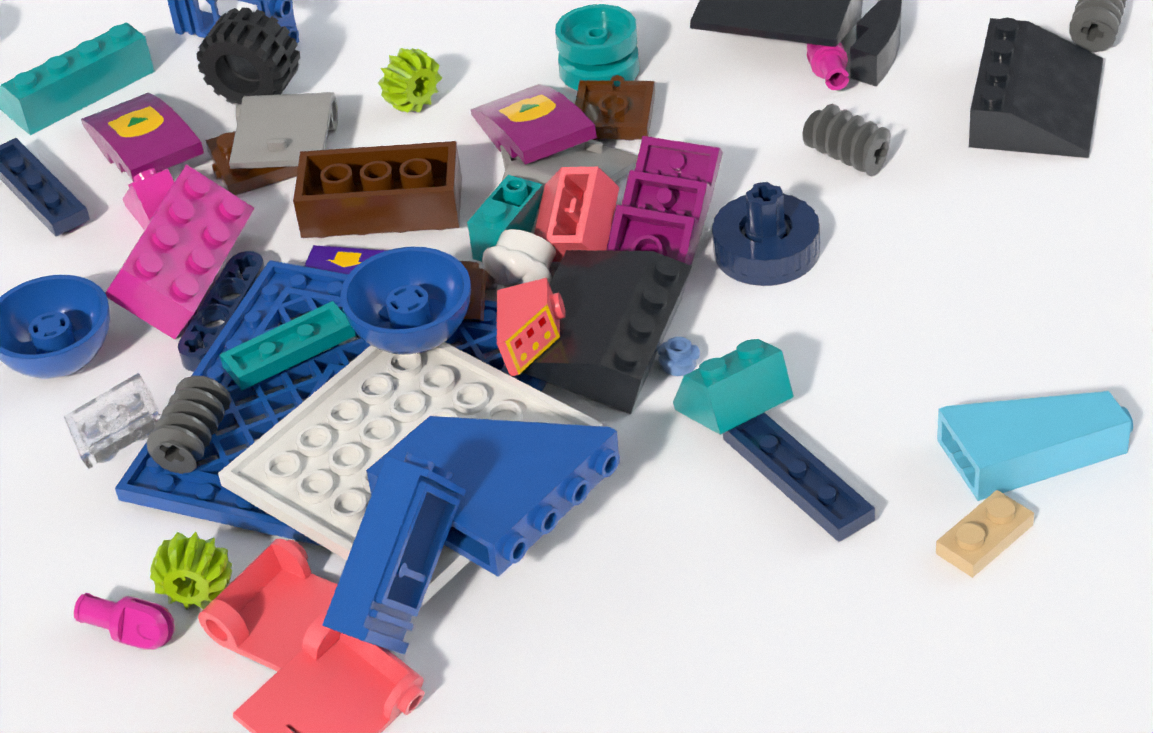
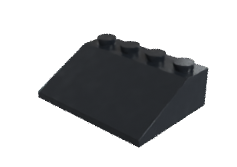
(787, 20)
(1034, 92)
(613, 322)

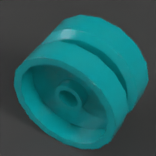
(597, 44)

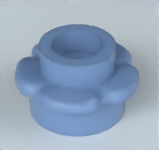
(678, 356)

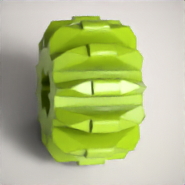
(409, 80)
(190, 570)

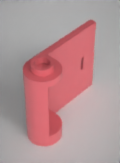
(269, 606)
(333, 688)

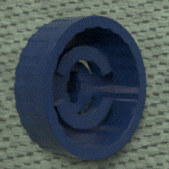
(765, 218)

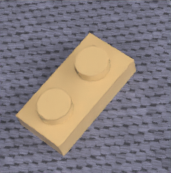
(984, 533)

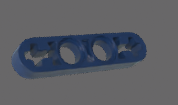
(216, 309)

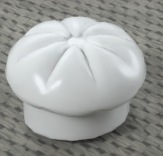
(519, 258)

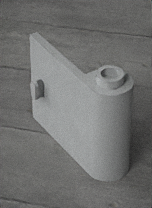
(278, 127)
(587, 154)

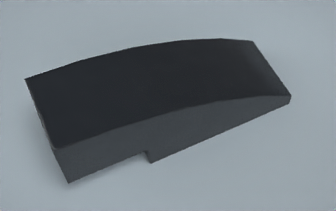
(876, 42)

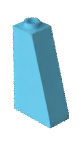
(1031, 438)

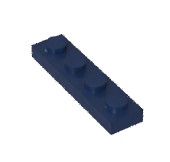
(40, 189)
(801, 476)

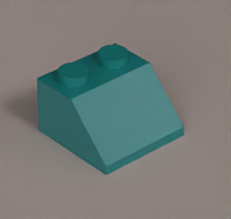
(735, 386)

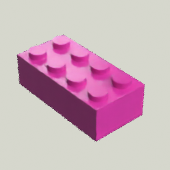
(179, 252)

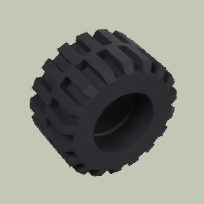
(247, 55)

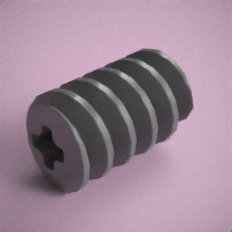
(1096, 23)
(847, 138)
(188, 423)

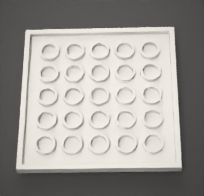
(317, 456)

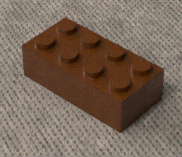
(378, 189)

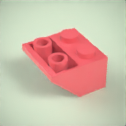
(577, 210)

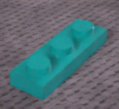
(286, 345)

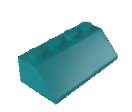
(76, 78)

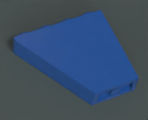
(514, 478)

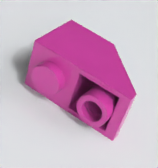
(147, 194)

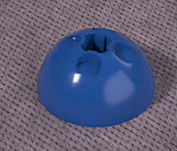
(406, 299)
(52, 325)

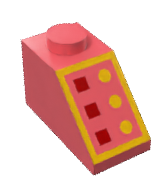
(527, 322)

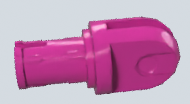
(829, 64)
(128, 620)

